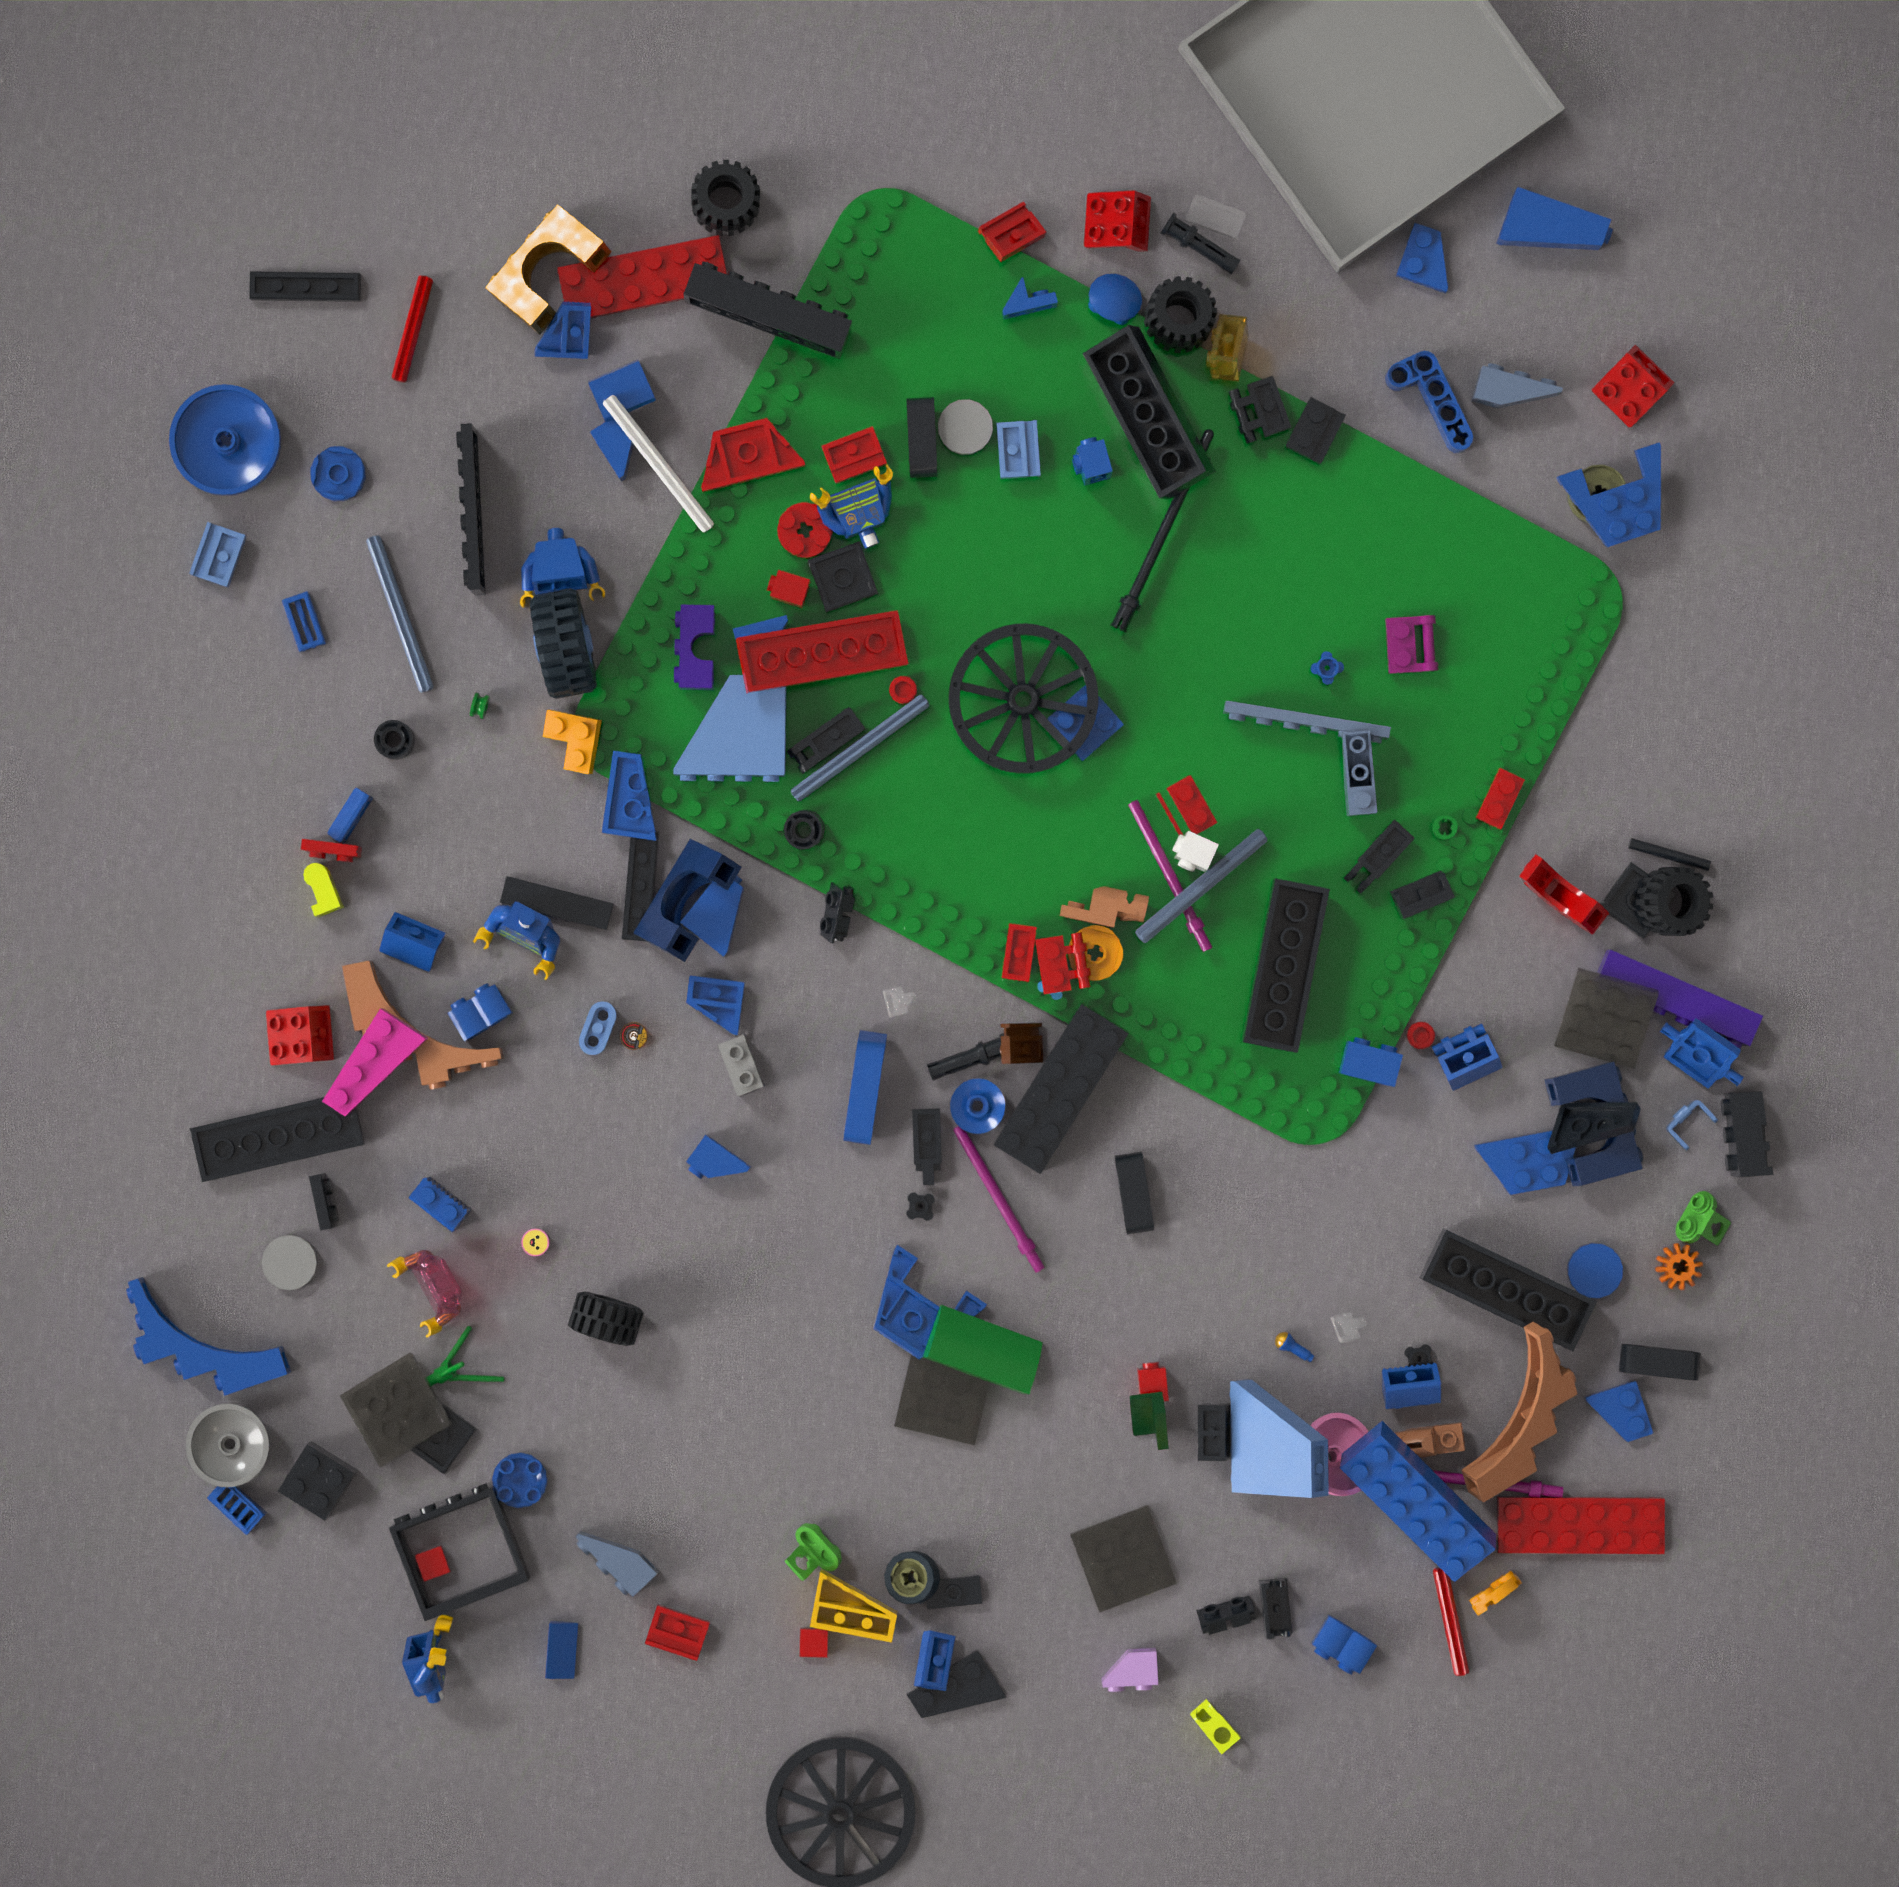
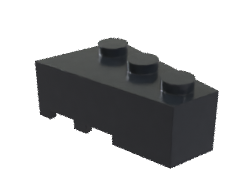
(1745, 1134)

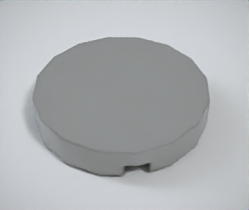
(965, 427)
(289, 1262)

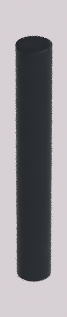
(1669, 854)

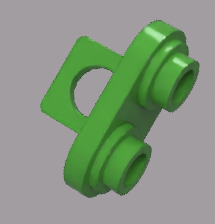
(1698, 1219)
(816, 1549)

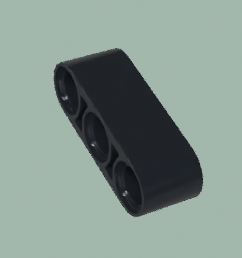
(922, 437)
(1134, 1193)
(1659, 1362)

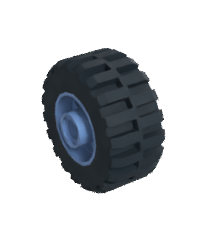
(563, 643)

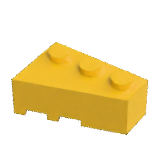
(851, 1611)

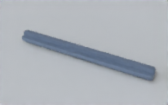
(399, 613)
(860, 748)
(1201, 886)

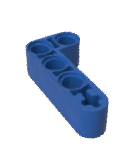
(1434, 403)
(865, 1087)

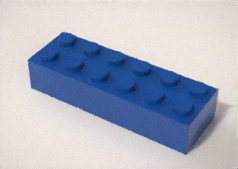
(1418, 1501)

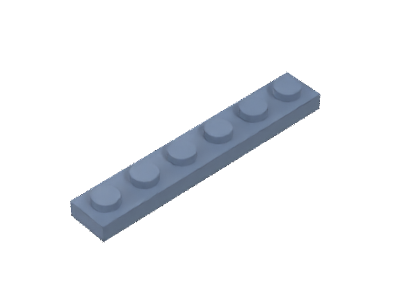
(1293, 720)

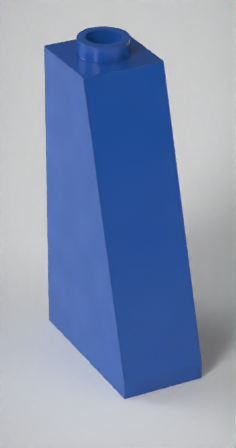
(1548, 223)

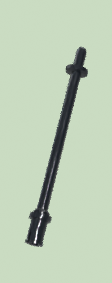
(1130, 602)

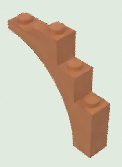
(432, 1056)
(1532, 1422)

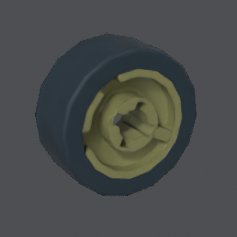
(925, 1573)

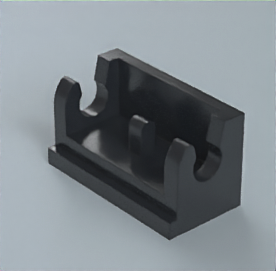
(1422, 894)
(1214, 1432)
(1275, 1608)

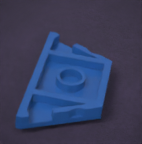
(1526, 1162)

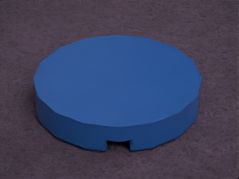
(338, 473)
(1595, 1270)

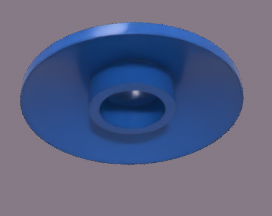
(977, 1121)

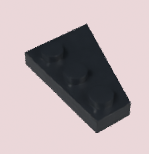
(1591, 1122)
(968, 1685)

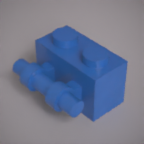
(1468, 1061)

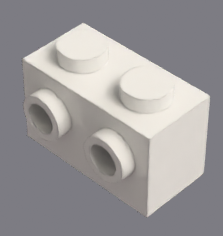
(1194, 851)

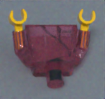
(436, 1284)

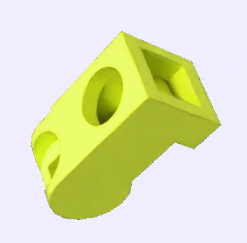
(324, 889)
(1215, 1726)

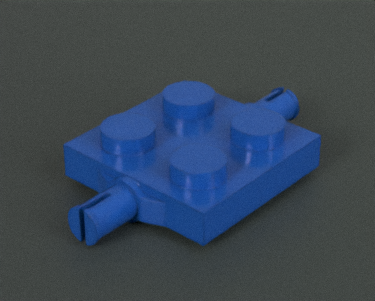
(1702, 1053)

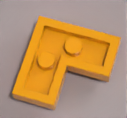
(581, 735)

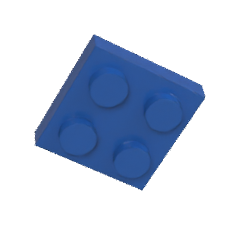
(1069, 724)

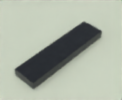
(305, 286)
(639, 884)
(557, 902)

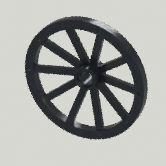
(1015, 631)
(800, 1866)

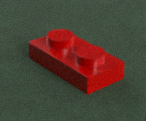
(1500, 798)
(1019, 952)

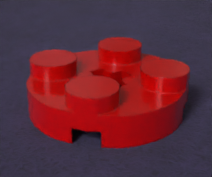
(798, 544)

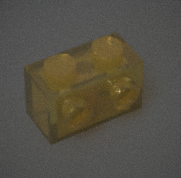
(1228, 347)

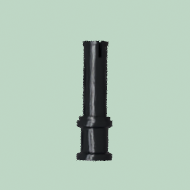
(1189, 237)
(982, 1053)

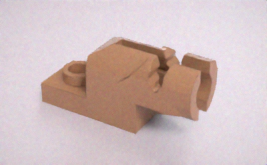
(1107, 905)
(1434, 1439)

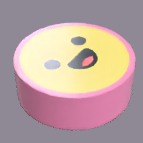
(535, 1242)

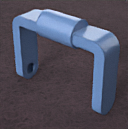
(1682, 1114)

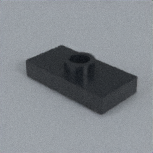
(956, 1592)

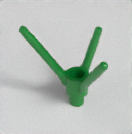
(447, 1370)

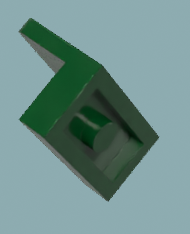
(1149, 1417)

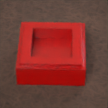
(432, 1563)
(813, 1642)

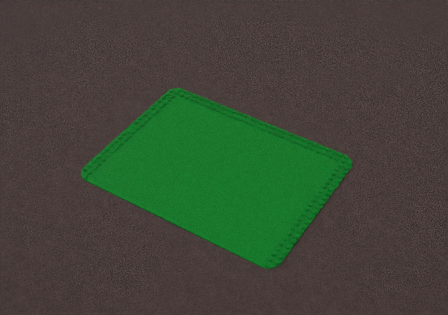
(1241, 602)

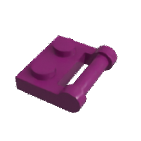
(1402, 647)

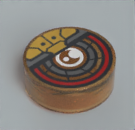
(634, 1035)

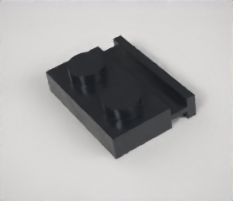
(1315, 430)
(326, 1212)

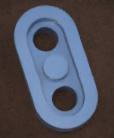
(596, 1027)

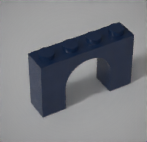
(693, 868)
(1619, 1153)

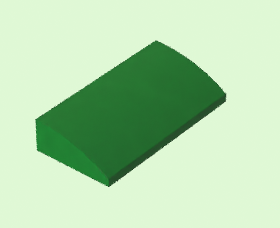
(983, 1350)

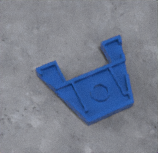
(1623, 510)
(905, 1314)

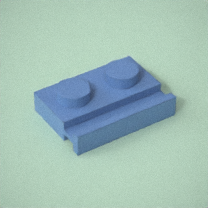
(1018, 449)
(218, 554)

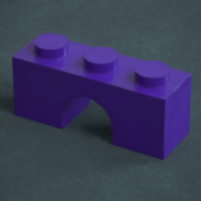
(693, 623)

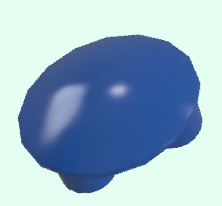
(1115, 298)
(519, 1480)

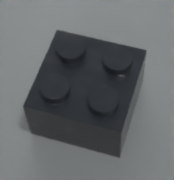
(318, 1480)

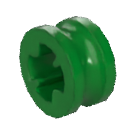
(479, 705)
(1453, 828)

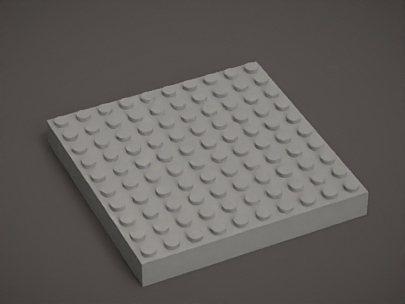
(1369, 104)

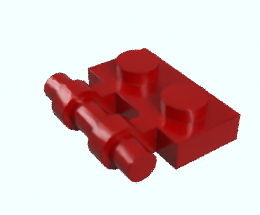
(1054, 965)

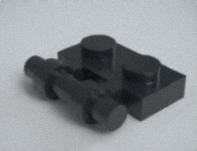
(1268, 408)

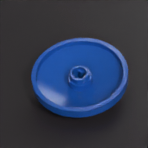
(225, 440)

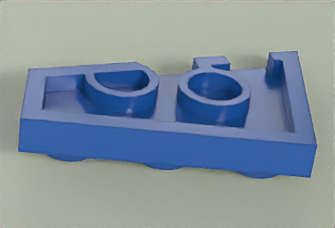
(628, 799)

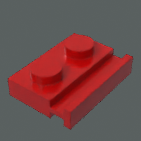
(1012, 231)
(854, 455)
(1190, 804)
(319, 849)
(677, 1632)

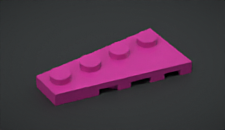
(374, 1059)

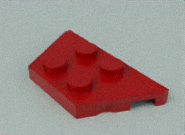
(747, 454)

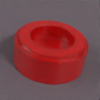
(903, 689)
(1420, 1035)

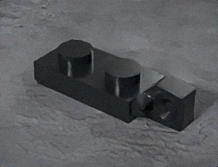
(927, 1142)

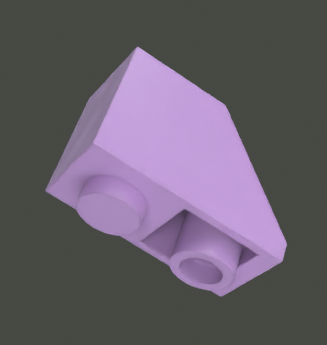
(1133, 1668)

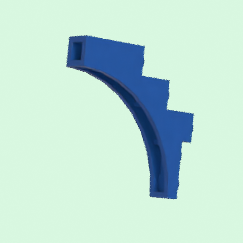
(163, 1338)

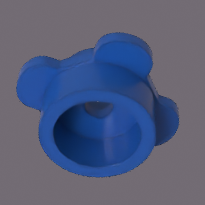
(1319, 668)

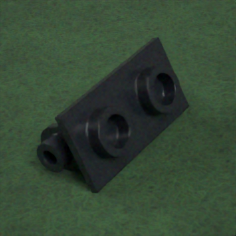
(833, 924)
(1213, 1616)

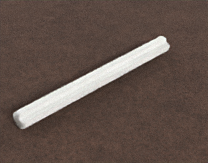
(658, 463)

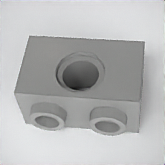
(741, 1065)

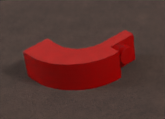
(1563, 895)

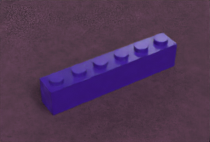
(1686, 1000)

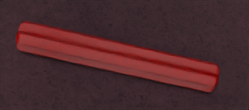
(412, 328)
(1451, 1622)

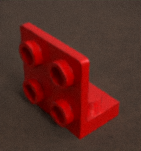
(1117, 220)
(1632, 386)
(299, 1035)

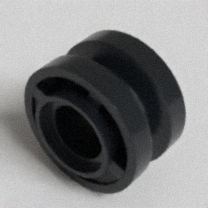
(381, 739)
(791, 829)

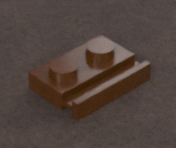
(1021, 1043)

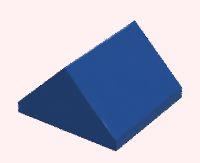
(627, 384)

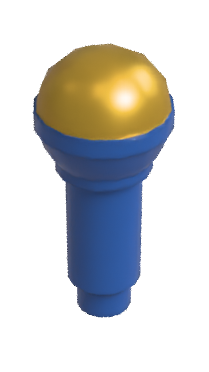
(1285, 1342)

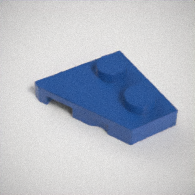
(1424, 259)
(567, 332)
(717, 1000)
(1622, 1410)

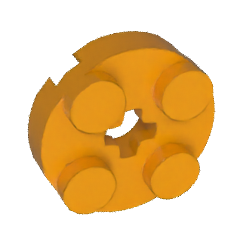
(1109, 945)
(1500, 1589)

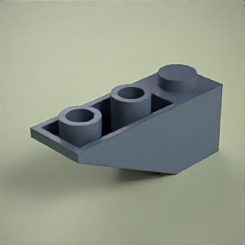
(1505, 389)
(1358, 773)
(624, 1563)

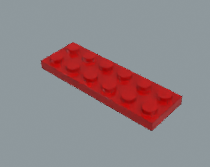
(639, 277)
(821, 651)
(1581, 1525)

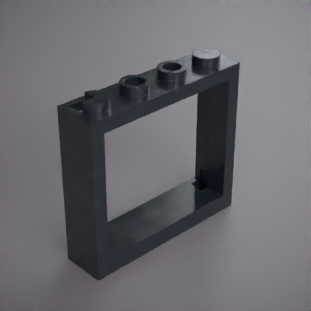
(430, 1512)

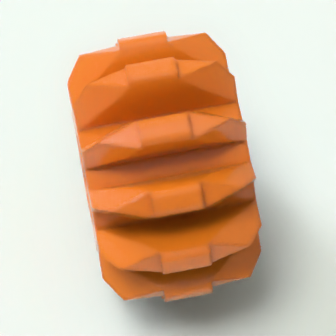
(1681, 1276)

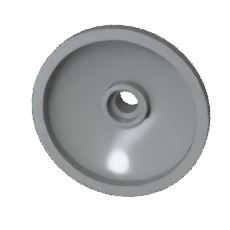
(208, 1448)

